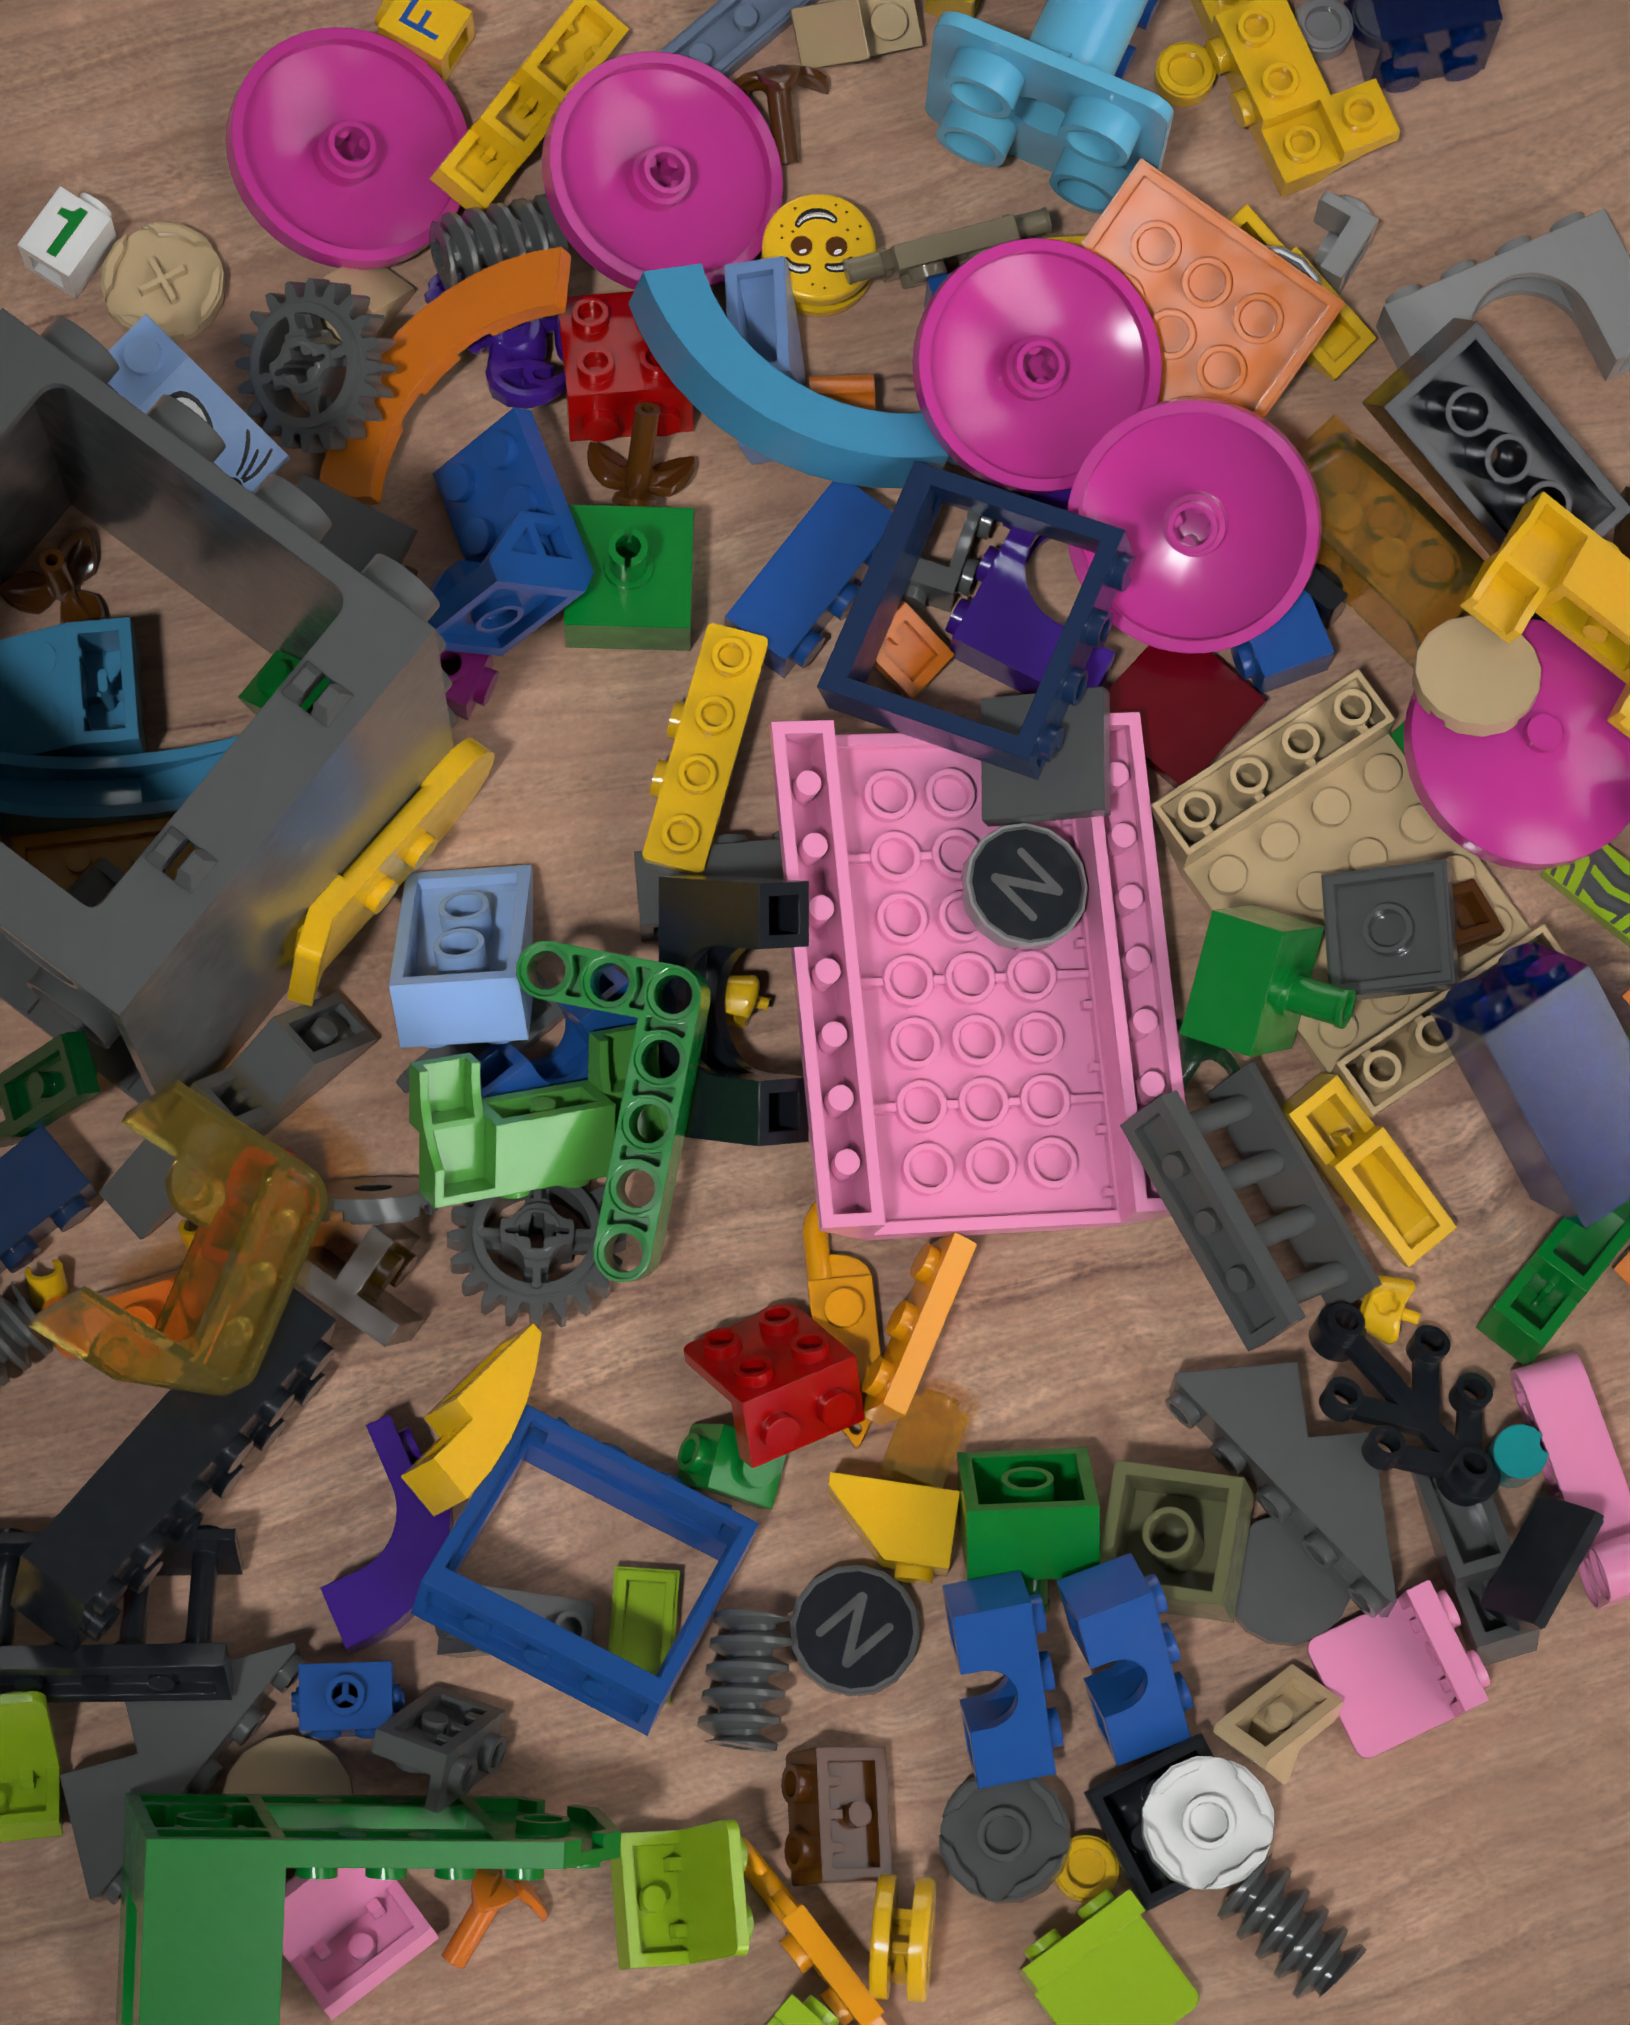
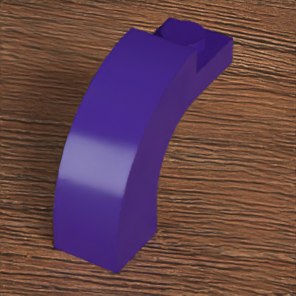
(382, 1594)

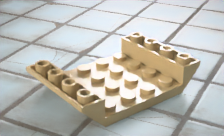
(1318, 800)

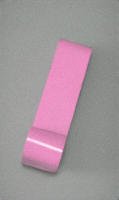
(1580, 1465)

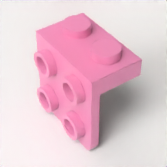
(1399, 1671)
(350, 1934)

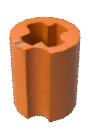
(848, 388)

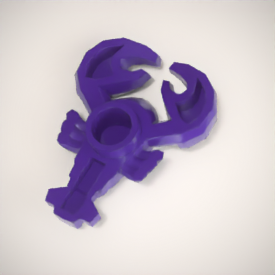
(517, 359)

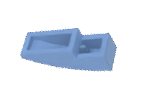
(765, 315)

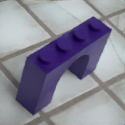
(1003, 626)

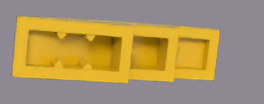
(525, 104)

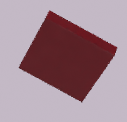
(1186, 707)

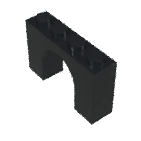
(706, 928)

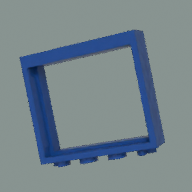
(544, 1647)

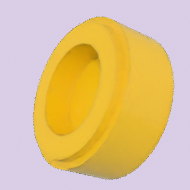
(1184, 74)
(1088, 1869)

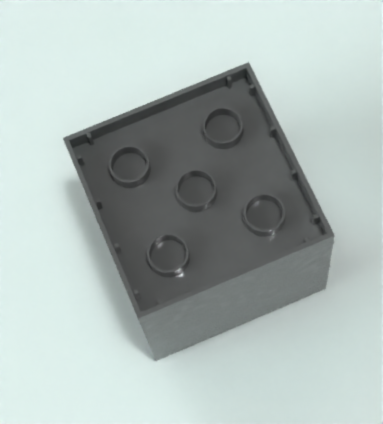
(191, 966)

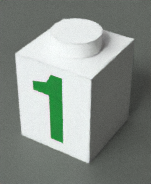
(68, 241)

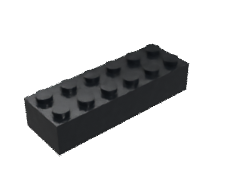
(160, 1482)

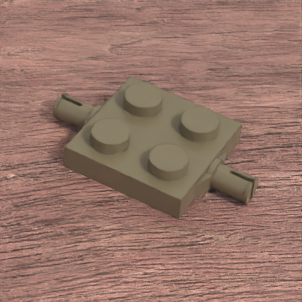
(929, 256)

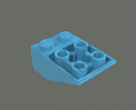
(72, 691)

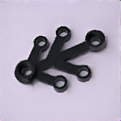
(1458, 1464)

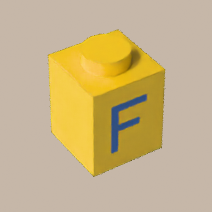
(430, 28)

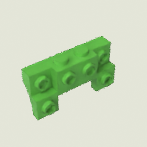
(523, 1138)

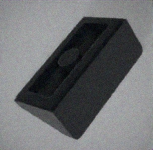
(1541, 1563)

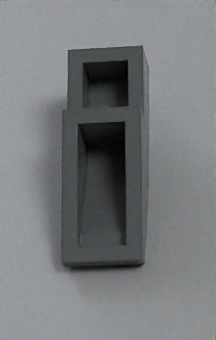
(1469, 1552)

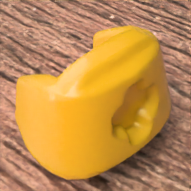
(742, 998)
(1386, 1308)

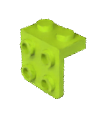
(29, 1769)
(681, 1896)
(1108, 1970)

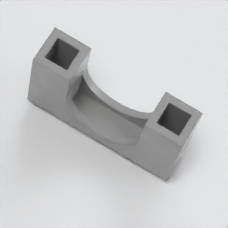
(1573, 266)

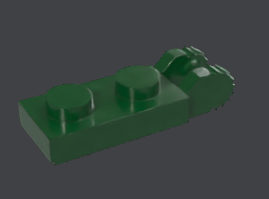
(46, 1086)

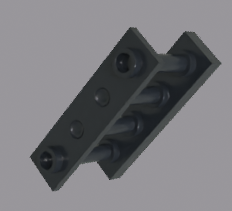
(129, 1667)

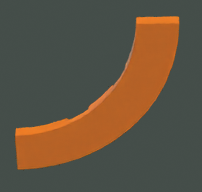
(430, 346)

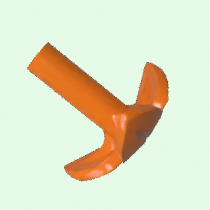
(488, 1894)

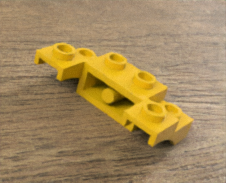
(1284, 97)
(1566, 577)

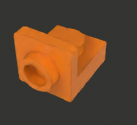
(911, 653)

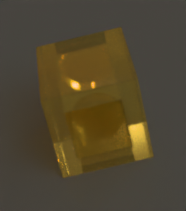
(925, 1440)

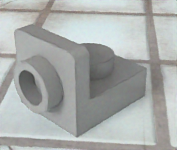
(1349, 237)

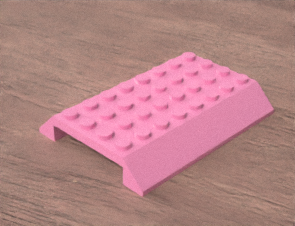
(949, 1069)

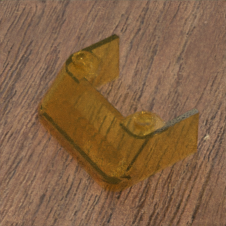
(253, 1234)

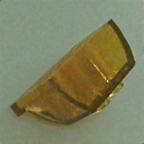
(1386, 542)

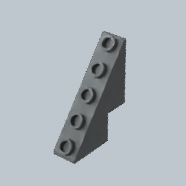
(261, 1088)
(1313, 1481)
(175, 1754)

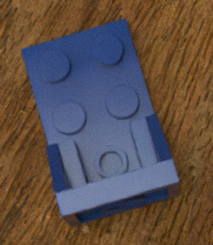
(515, 540)

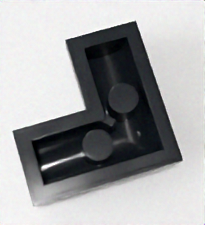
(1118, 1812)

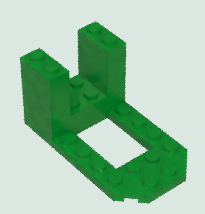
(212, 1877)

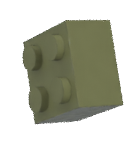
(1183, 1530)

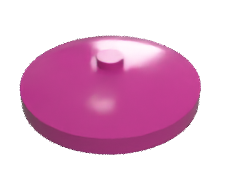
(340, 147)
(660, 168)
(1033, 361)
(1212, 514)
(1543, 787)

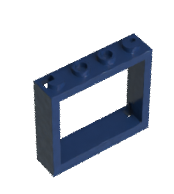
(885, 584)

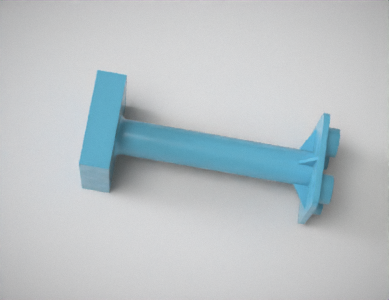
(1048, 97)

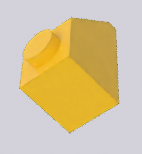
(899, 1523)

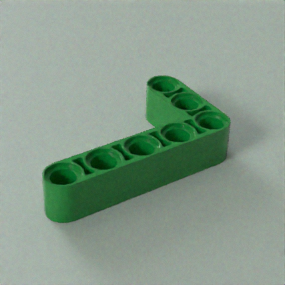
(641, 1086)

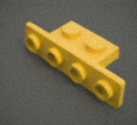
(704, 749)

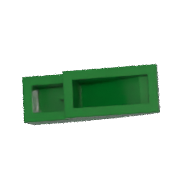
(1554, 1283)

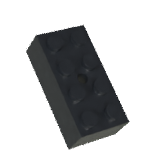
(1461, 403)

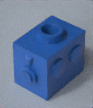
(322, 1718)

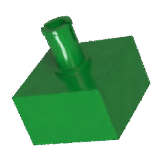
(639, 579)
(1259, 982)
(1028, 1514)

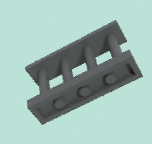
(1215, 1222)

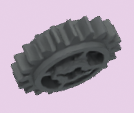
(330, 376)
(534, 1264)

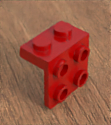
(612, 371)
(782, 1379)

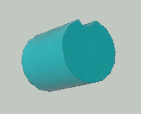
(1517, 1455)

